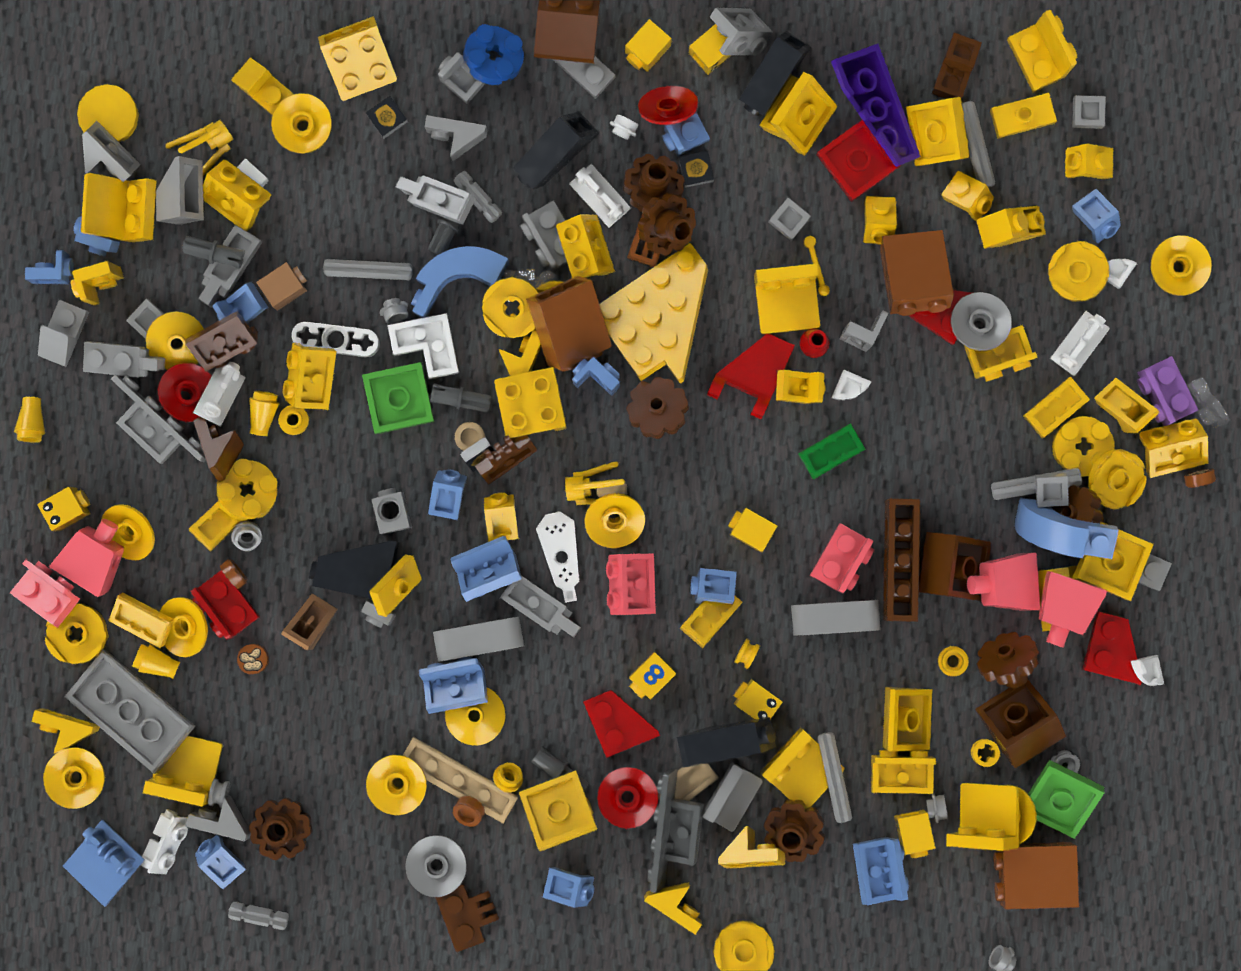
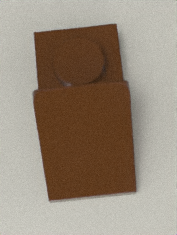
(218, 449)

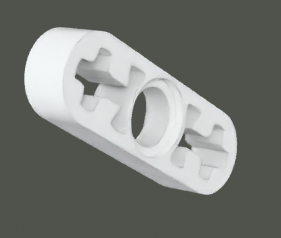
(358, 335)

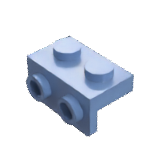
(603, 375)
(486, 568)
(454, 685)
(880, 870)

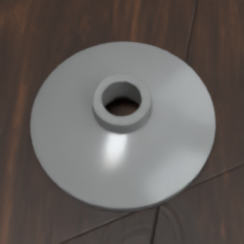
(990, 312)
(431, 881)

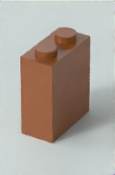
(916, 272)
(569, 323)
(1037, 876)

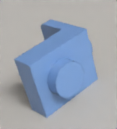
(97, 244)
(245, 301)

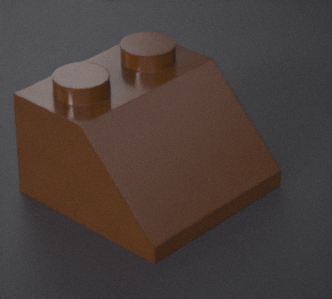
(567, 30)
(950, 562)
(1021, 723)

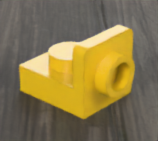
(500, 516)

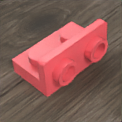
(842, 559)
(631, 584)
(45, 595)

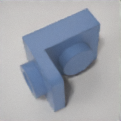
(685, 135)
(1098, 215)
(48, 274)
(447, 494)
(713, 586)
(218, 861)
(568, 888)

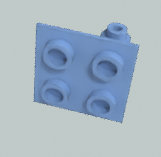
(103, 862)

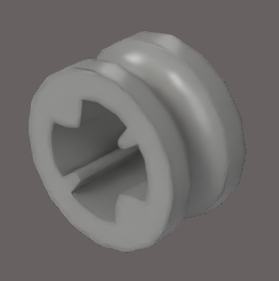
(218, 792)

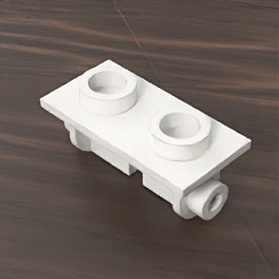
(599, 195)
(1080, 342)
(220, 393)
(161, 855)

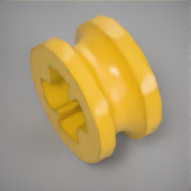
(747, 653)
(980, 744)

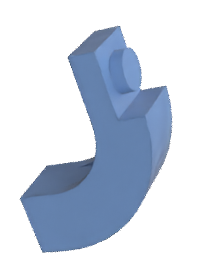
(455, 264)
(1063, 534)

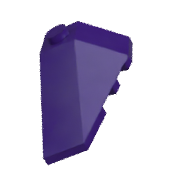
(873, 95)

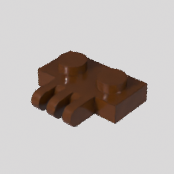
(505, 457)
(465, 916)

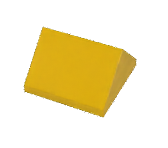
(907, 719)

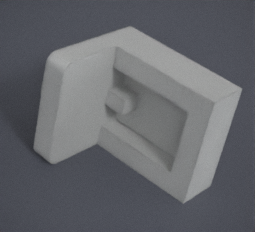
(457, 77)

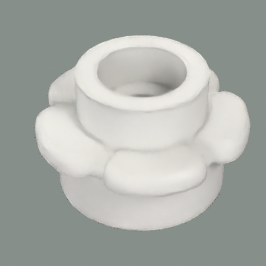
(624, 127)

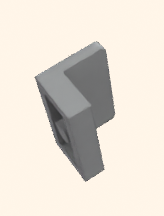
(862, 337)
(732, 797)

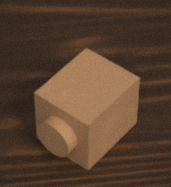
(283, 285)

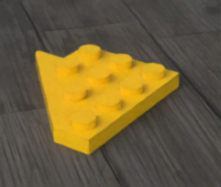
(658, 314)

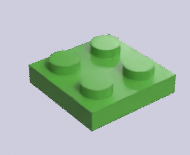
(398, 398)
(1064, 798)

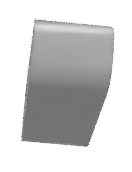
(835, 617)
(478, 639)

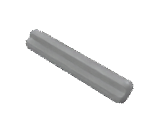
(977, 146)
(367, 269)
(1027, 485)
(834, 777)

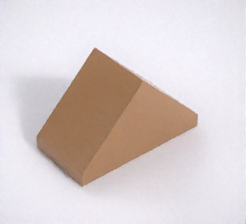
(310, 622)

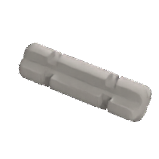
(482, 201)
(258, 915)

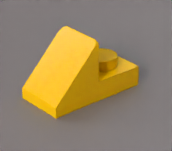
(261, 85)
(530, 348)
(1126, 406)
(71, 729)
(742, 852)
(668, 901)

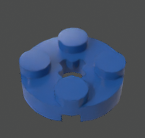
(496, 39)

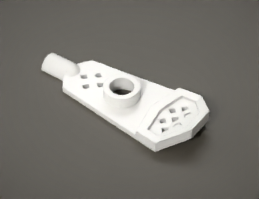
(558, 542)

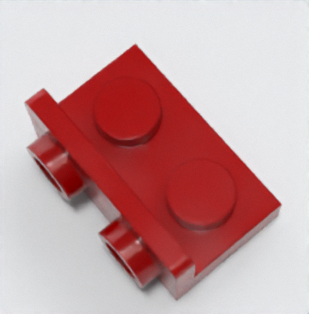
(224, 606)

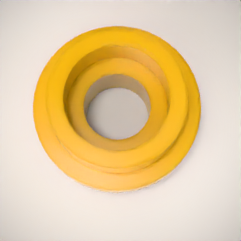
(302, 423)
(962, 664)
(511, 772)

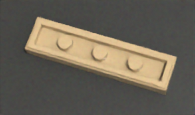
(460, 779)

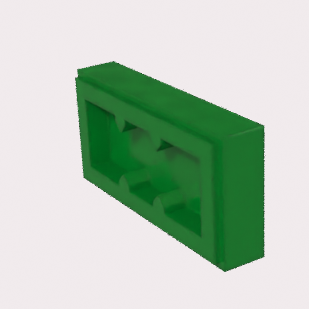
(831, 451)

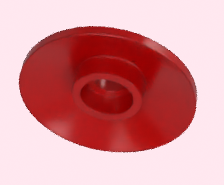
(668, 105)
(180, 378)
(624, 813)

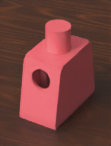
(91, 558)
(1008, 582)
(1068, 606)

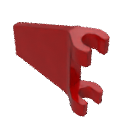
(755, 371)

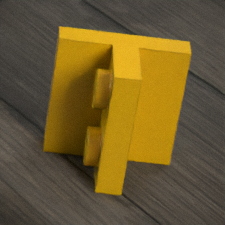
(799, 112)
(938, 131)
(1121, 572)
(558, 810)

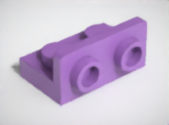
(1167, 391)

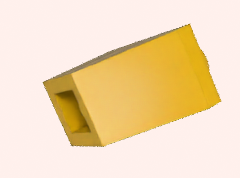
(1011, 226)

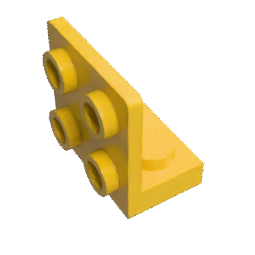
(1043, 52)
(357, 58)
(118, 208)
(787, 298)
(530, 403)
(798, 769)
(187, 772)
(987, 817)

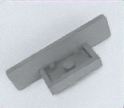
(150, 428)

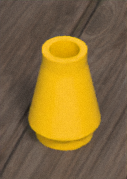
(262, 411)
(30, 421)
(155, 662)

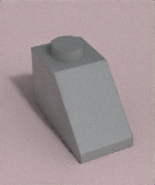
(181, 192)

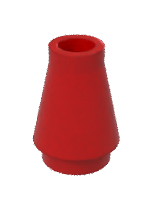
(810, 349)

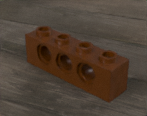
(901, 560)

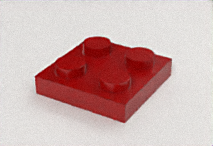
(856, 161)

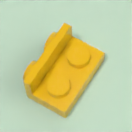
(234, 194)
(585, 246)
(87, 278)
(309, 377)
(1175, 447)

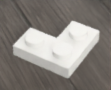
(431, 336)

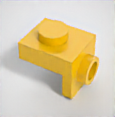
(1089, 161)
(968, 195)
(879, 218)
(800, 387)

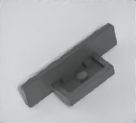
(677, 831)

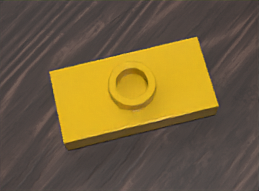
(1023, 115)
(1056, 407)
(213, 526)
(395, 585)
(141, 620)
(708, 620)

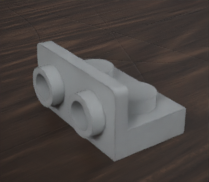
(744, 30)
(542, 228)

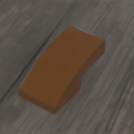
(956, 67)

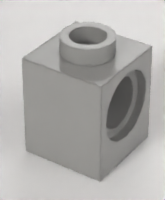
(401, 521)

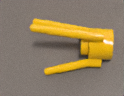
(214, 134)
(579, 486)

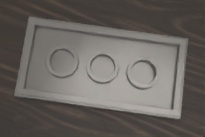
(129, 711)

